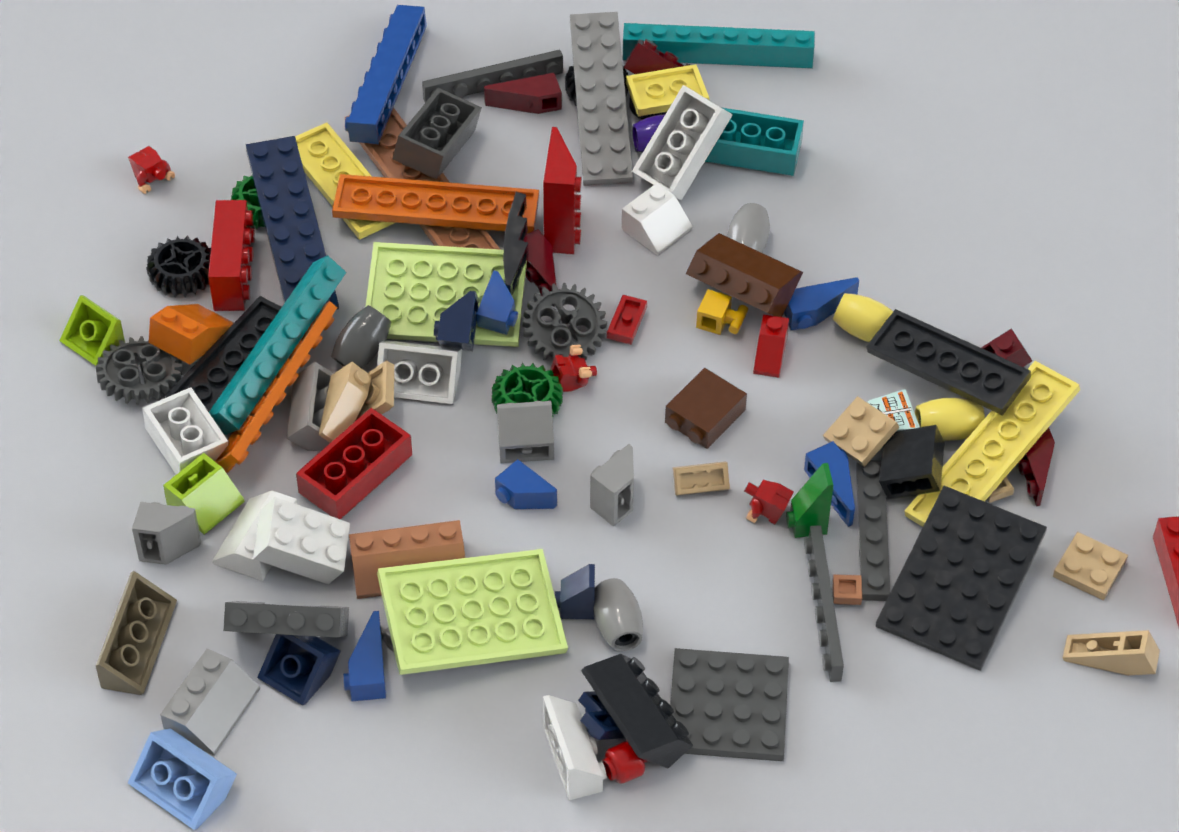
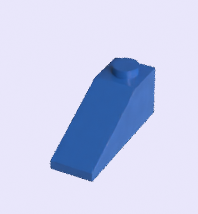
(817, 302)
(838, 464)
(366, 664)

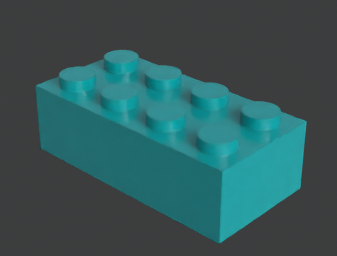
(759, 142)

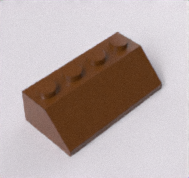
(745, 274)

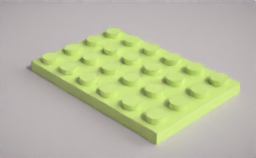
(421, 281)
(471, 611)

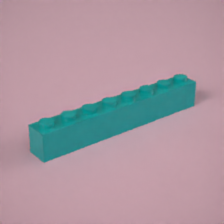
(726, 44)
(276, 344)

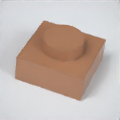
(847, 589)

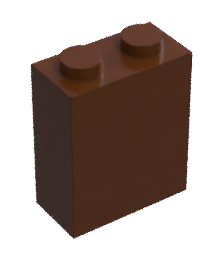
(705, 408)

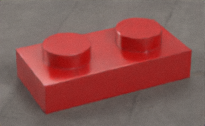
(627, 319)

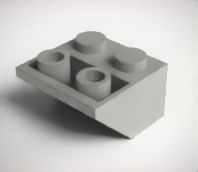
(525, 431)
(613, 486)
(164, 532)

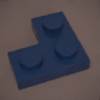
(597, 718)

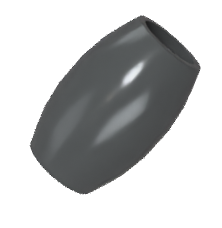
(361, 337)

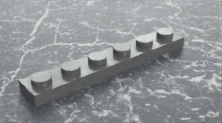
(474, 80)
(872, 533)
(825, 610)

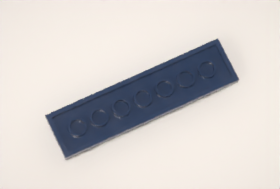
(286, 210)

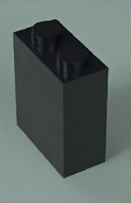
(912, 462)

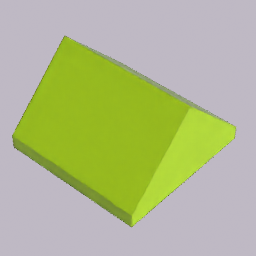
(91, 330)

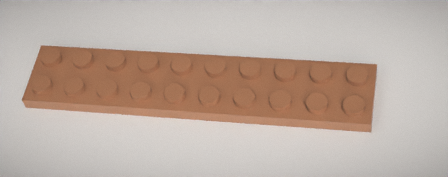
(382, 156)

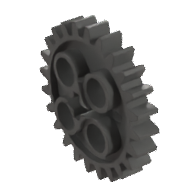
(585, 314)
(120, 373)

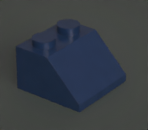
(458, 323)
(298, 665)

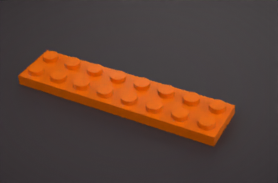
(429, 202)
(274, 394)

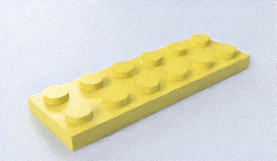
(323, 160)

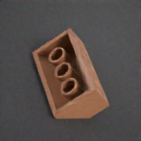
(399, 548)

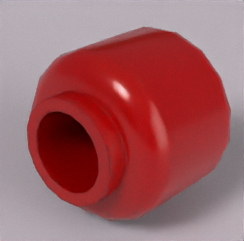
(623, 763)

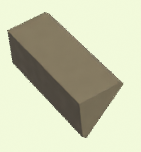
(134, 636)

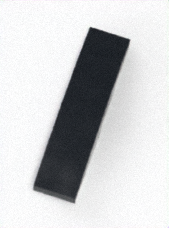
(515, 248)

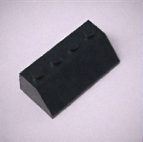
(638, 709)

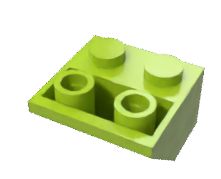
(206, 489)

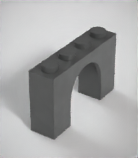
(286, 619)

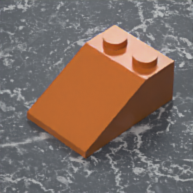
(186, 330)

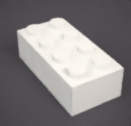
(682, 142)

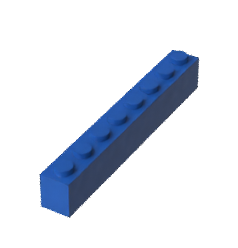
(386, 74)

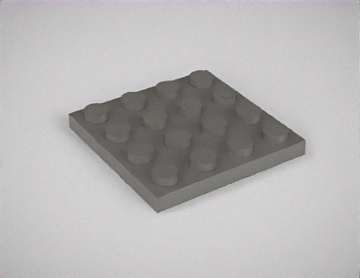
(731, 703)

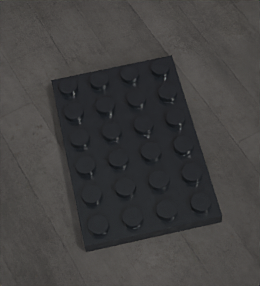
(961, 577)

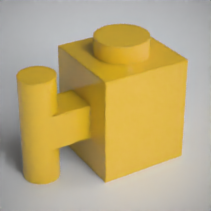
(716, 312)

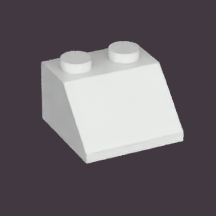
(655, 219)

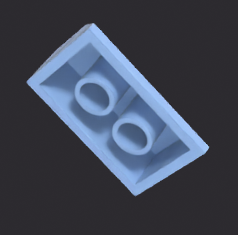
(181, 777)

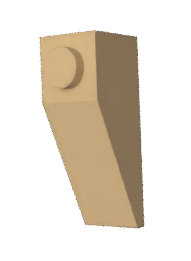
(344, 400)
(1114, 651)

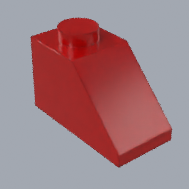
(771, 345)

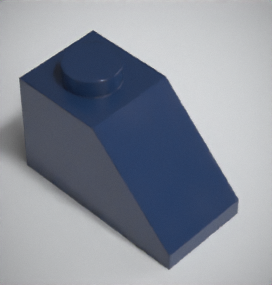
(577, 594)

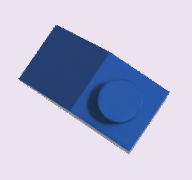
(497, 307)
(524, 488)

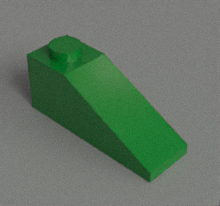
(812, 504)

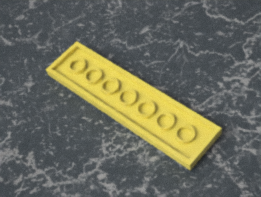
(1001, 440)

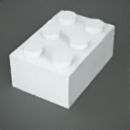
(301, 540)

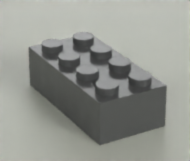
(436, 133)

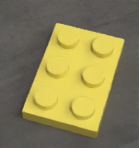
(656, 90)

